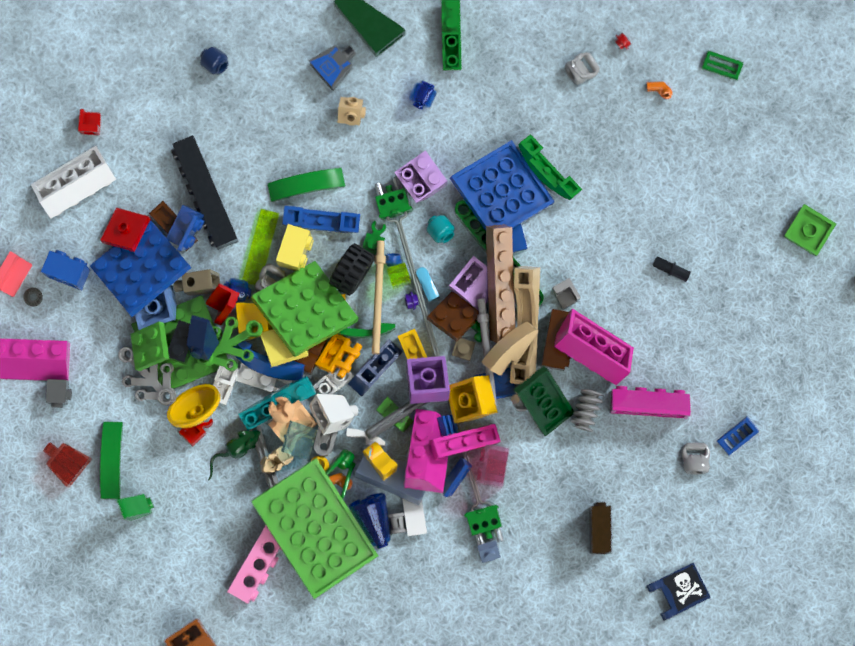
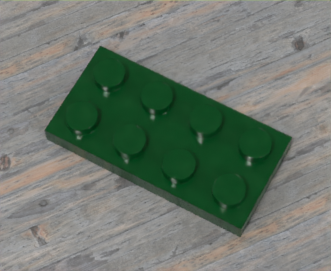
(544, 400)

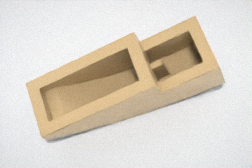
(510, 348)

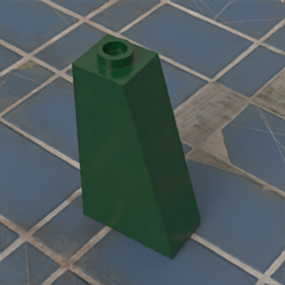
(370, 24)

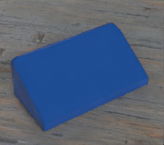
(456, 477)

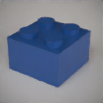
(66, 270)

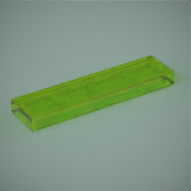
(260, 245)

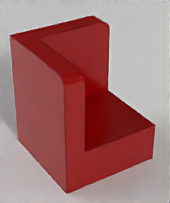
(89, 123)

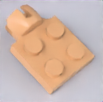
(286, 412)

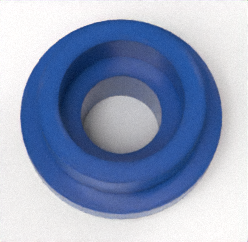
(393, 259)

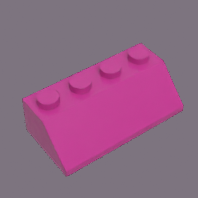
(594, 347)
(34, 359)
(650, 403)
(422, 469)

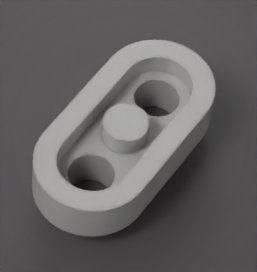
(329, 439)

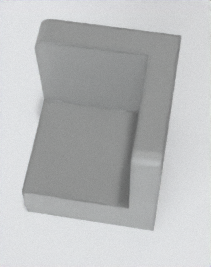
(566, 293)

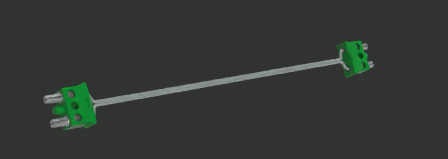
(394, 209)

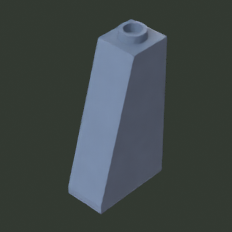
(393, 484)

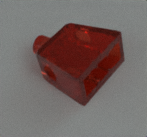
(66, 462)

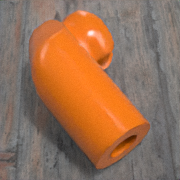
(661, 87)
(339, 479)

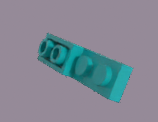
(259, 411)

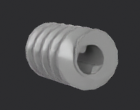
(586, 409)

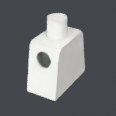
(332, 412)

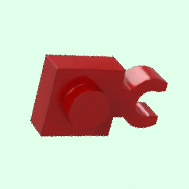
(195, 433)

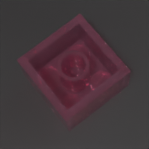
(493, 467)

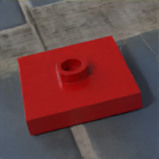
(125, 229)

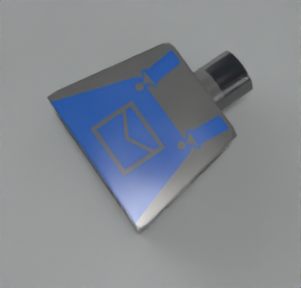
(333, 65)

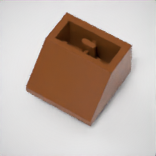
(191, 635)

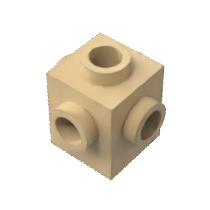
(351, 111)

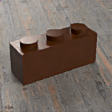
(552, 356)

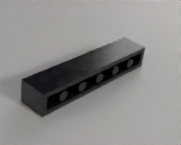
(205, 192)

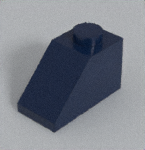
(201, 338)

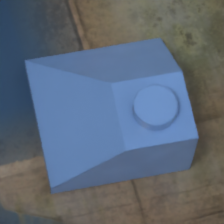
(160, 309)

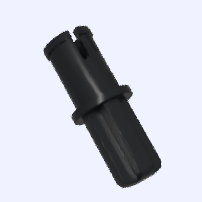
(671, 268)

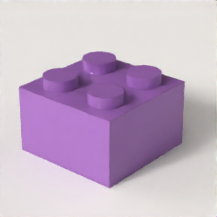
(427, 379)

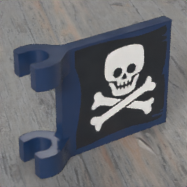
(681, 589)

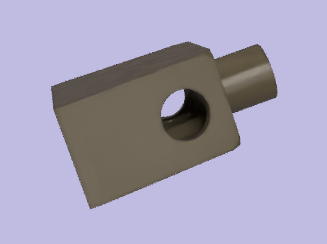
(204, 283)

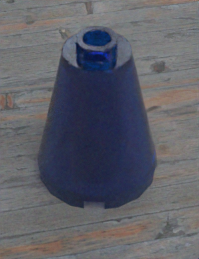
(373, 518)

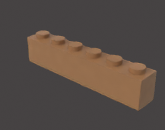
(500, 281)

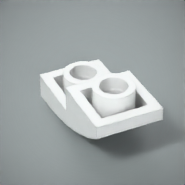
(332, 383)

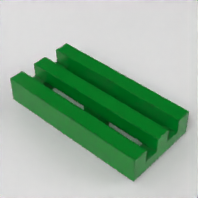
(721, 72)

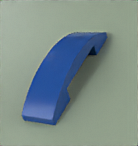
(321, 220)
(261, 364)

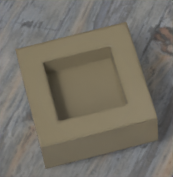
(463, 349)

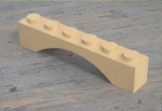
(527, 297)

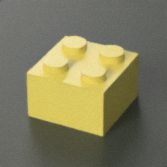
(294, 248)

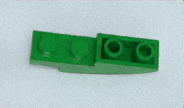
(451, 35)

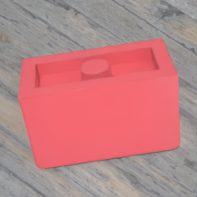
(13, 273)

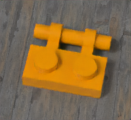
(335, 351)

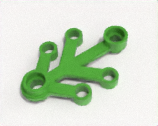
(227, 344)

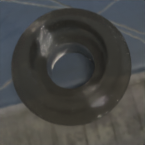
(28, 293)

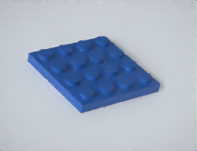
(502, 188)
(142, 274)

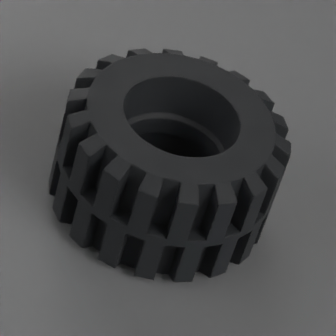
(351, 269)

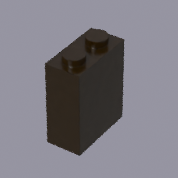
(600, 528)

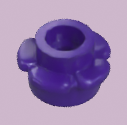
(411, 300)

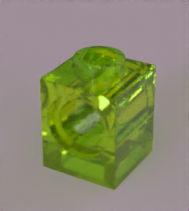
(398, 275)

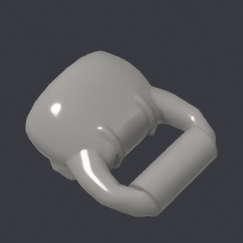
(578, 72)
(264, 280)
(696, 463)

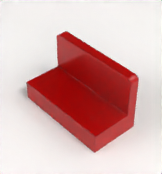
(223, 300)

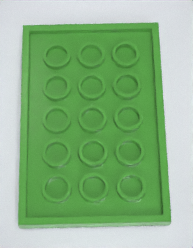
(314, 528)

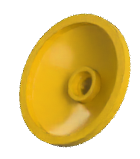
(193, 406)

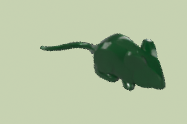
(237, 446)

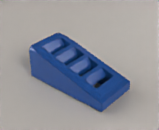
(750, 424)

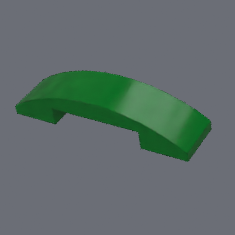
(546, 171)
(306, 183)
(365, 333)
(111, 460)

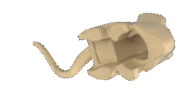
(275, 461)

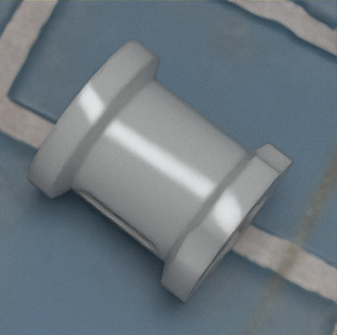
(397, 523)

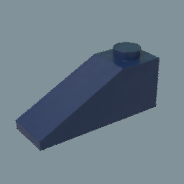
(375, 368)

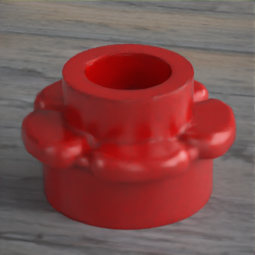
(622, 41)

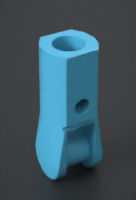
(427, 284)

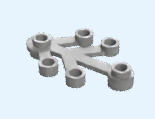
(150, 379)

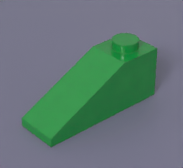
(135, 507)

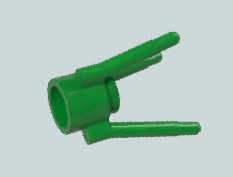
(344, 461)

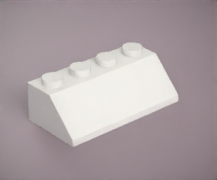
(73, 182)

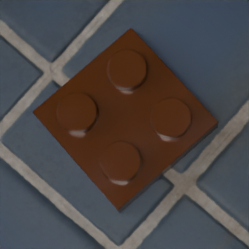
(453, 316)

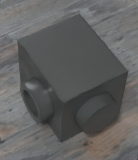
(58, 393)

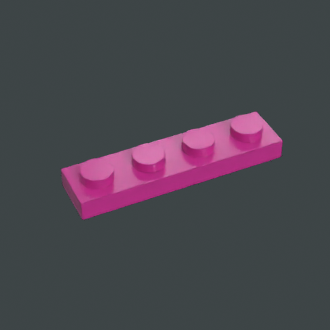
(464, 441)

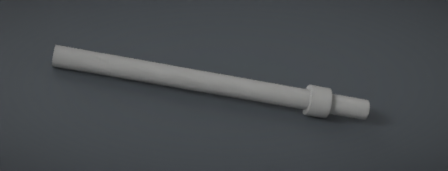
(483, 319)

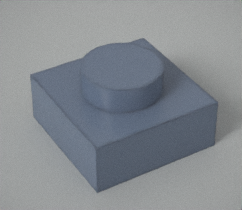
(489, 551)

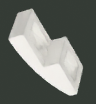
(225, 382)
(354, 433)
(414, 518)

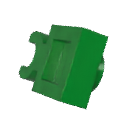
(370, 242)

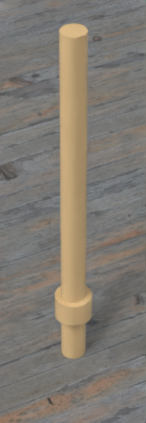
(379, 261)

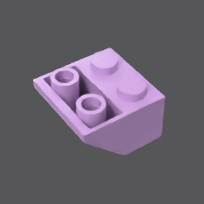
(421, 177)
(472, 282)

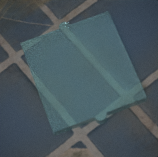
(299, 440)

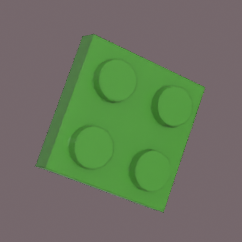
(810, 230)
(149, 346)

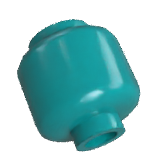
(440, 229)

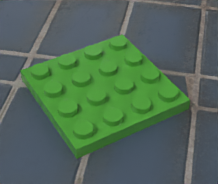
(304, 308)
(192, 371)

